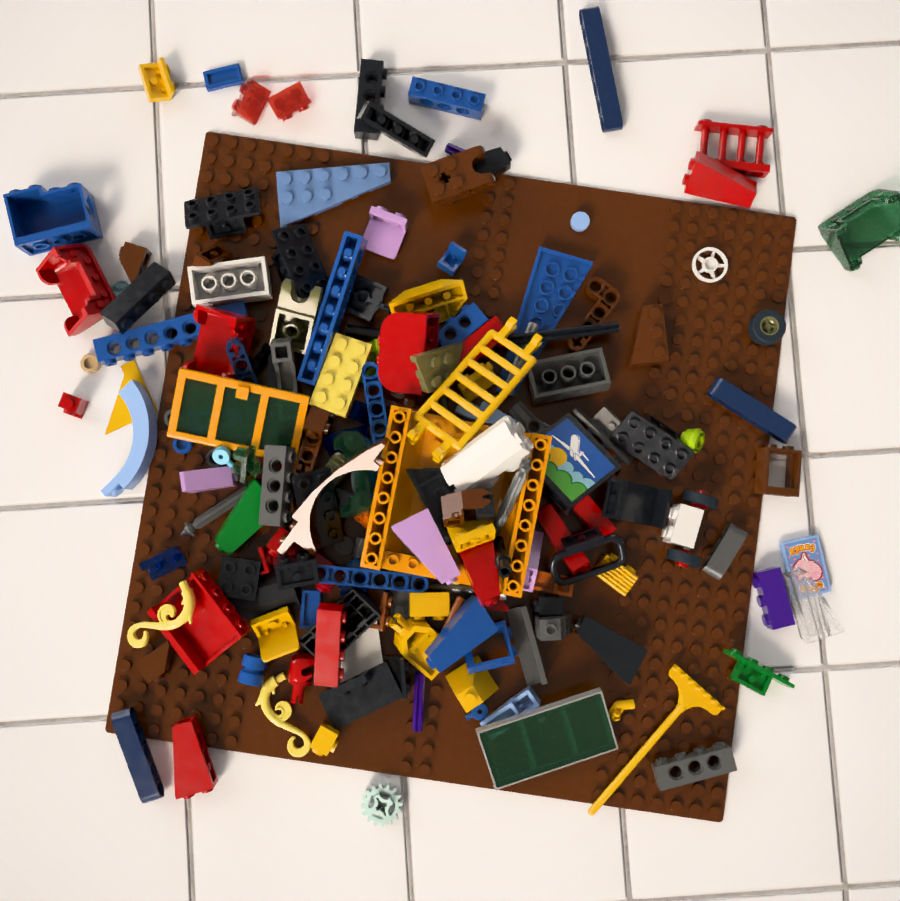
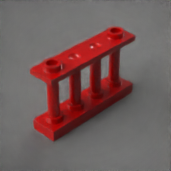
(761, 132)

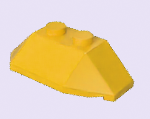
(439, 296)

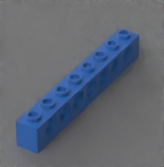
(332, 306)
(105, 345)

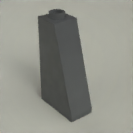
(552, 627)

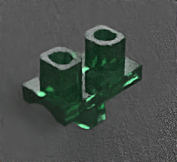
(249, 464)

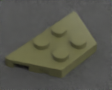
(436, 365)

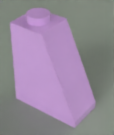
(207, 479)
(533, 562)

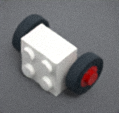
(684, 526)

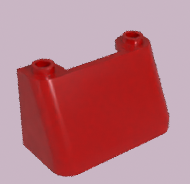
(80, 282)
(215, 330)

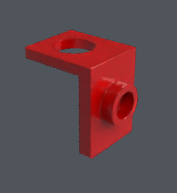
(266, 560)

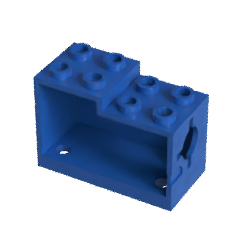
(51, 217)

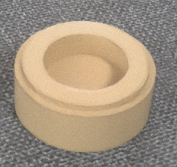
(90, 363)

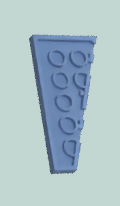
(320, 189)

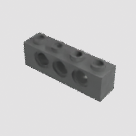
(269, 491)
(724, 764)

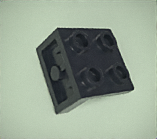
(295, 570)
(239, 577)
(400, 669)

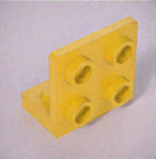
(472, 535)

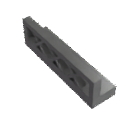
(526, 645)

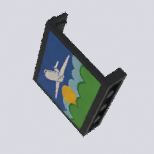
(575, 463)

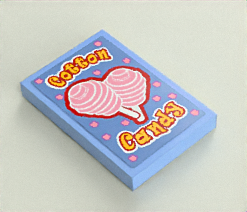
(808, 555)

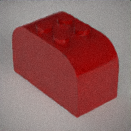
(399, 338)

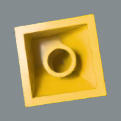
(471, 688)

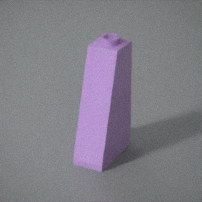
(426, 543)

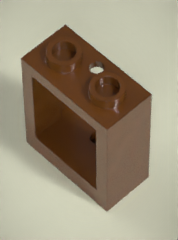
(792, 475)

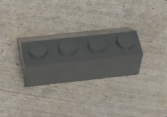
(568, 376)

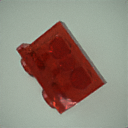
(289, 101)
(250, 102)

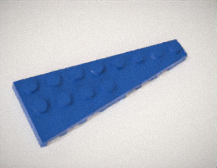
(547, 295)

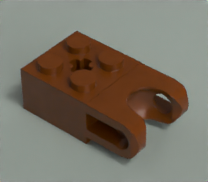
(460, 175)

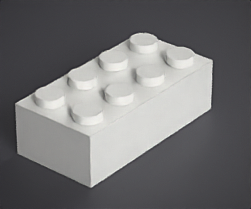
(230, 282)

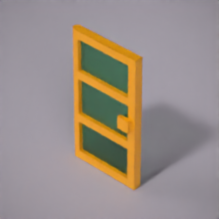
(235, 413)

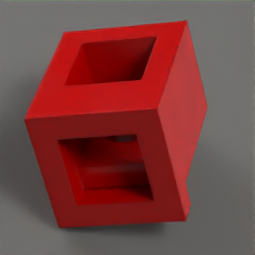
(73, 405)

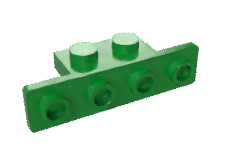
(752, 675)

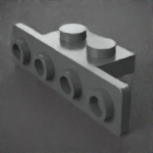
(603, 426)

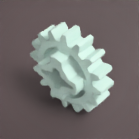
(378, 796)

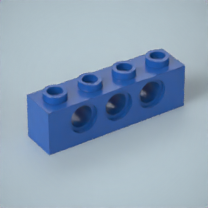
(446, 98)
(468, 312)

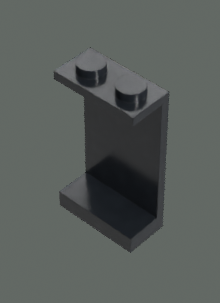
(636, 503)

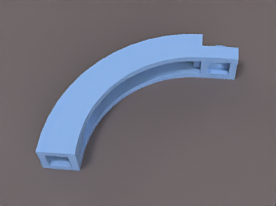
(143, 442)

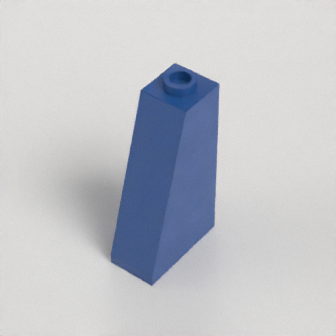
(462, 633)

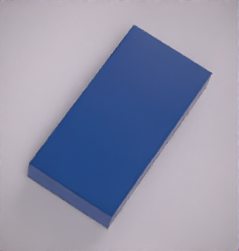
(223, 77)
(309, 603)

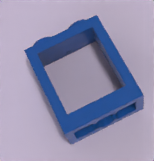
(500, 662)

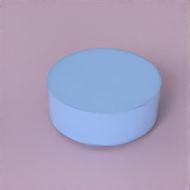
(580, 221)

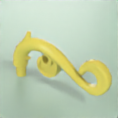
(164, 623)
(279, 720)

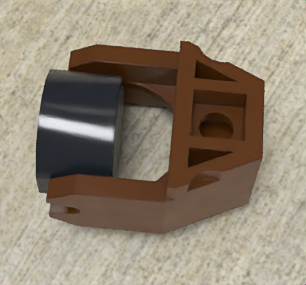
(467, 507)

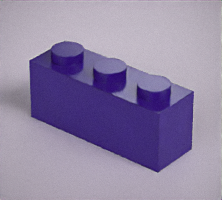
(773, 598)

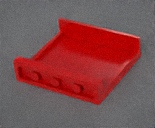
(213, 624)

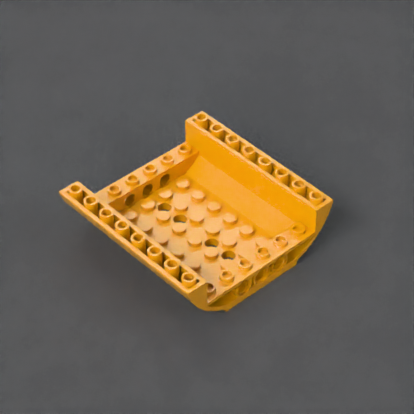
(398, 500)

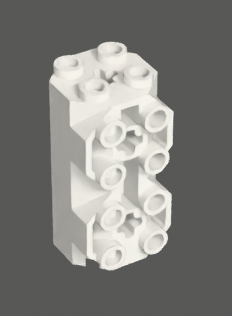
(487, 456)

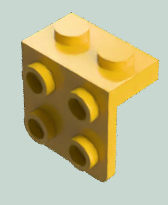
(276, 634)

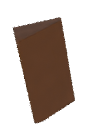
(211, 256)

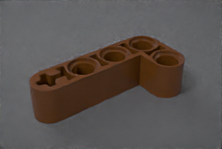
(601, 304)

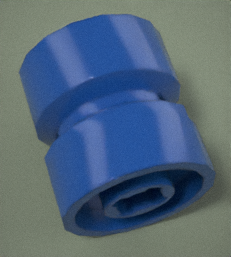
(252, 673)

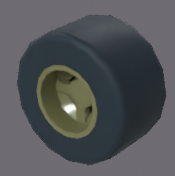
(771, 322)

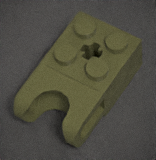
(296, 313)

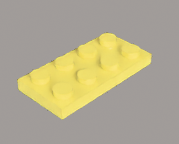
(340, 375)

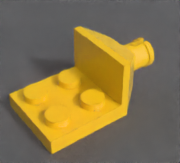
(412, 640)

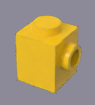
(324, 740)

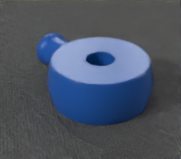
(478, 716)

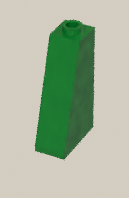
(242, 520)

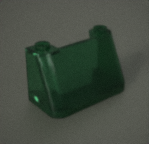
(862, 227)
(360, 503)

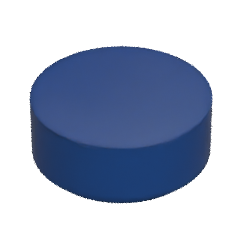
(182, 446)

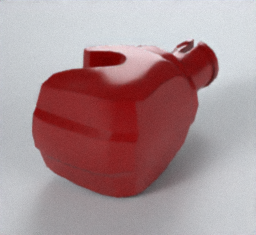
(298, 679)

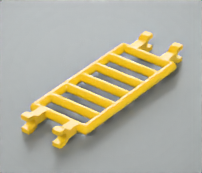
(449, 442)

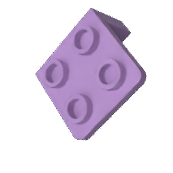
(385, 232)

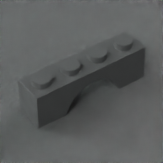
(284, 364)

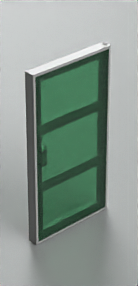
(547, 738)

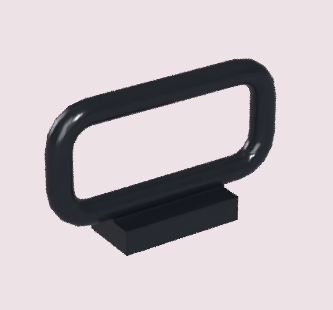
(581, 542)

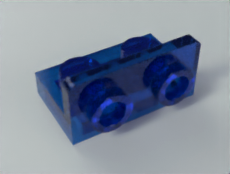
(164, 562)

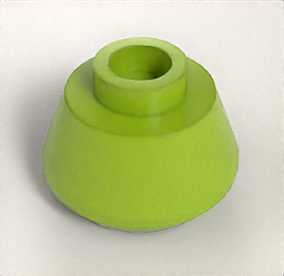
(693, 438)

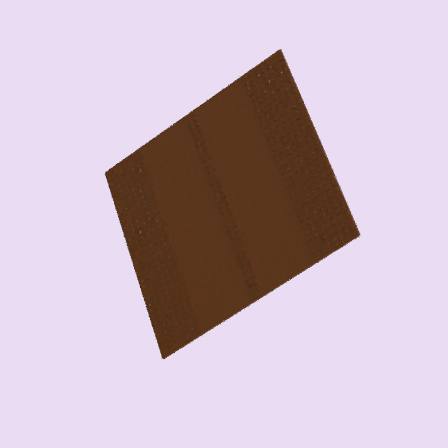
(672, 611)

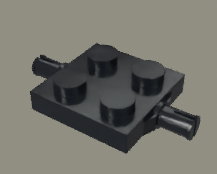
(367, 299)

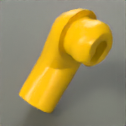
(618, 707)

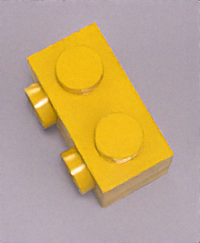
(429, 604)

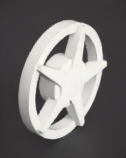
(709, 264)

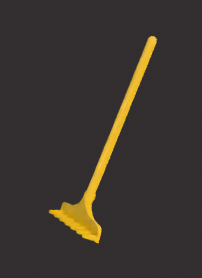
(690, 695)

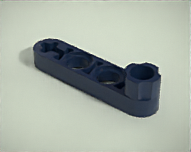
(240, 373)

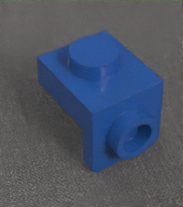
(452, 259)

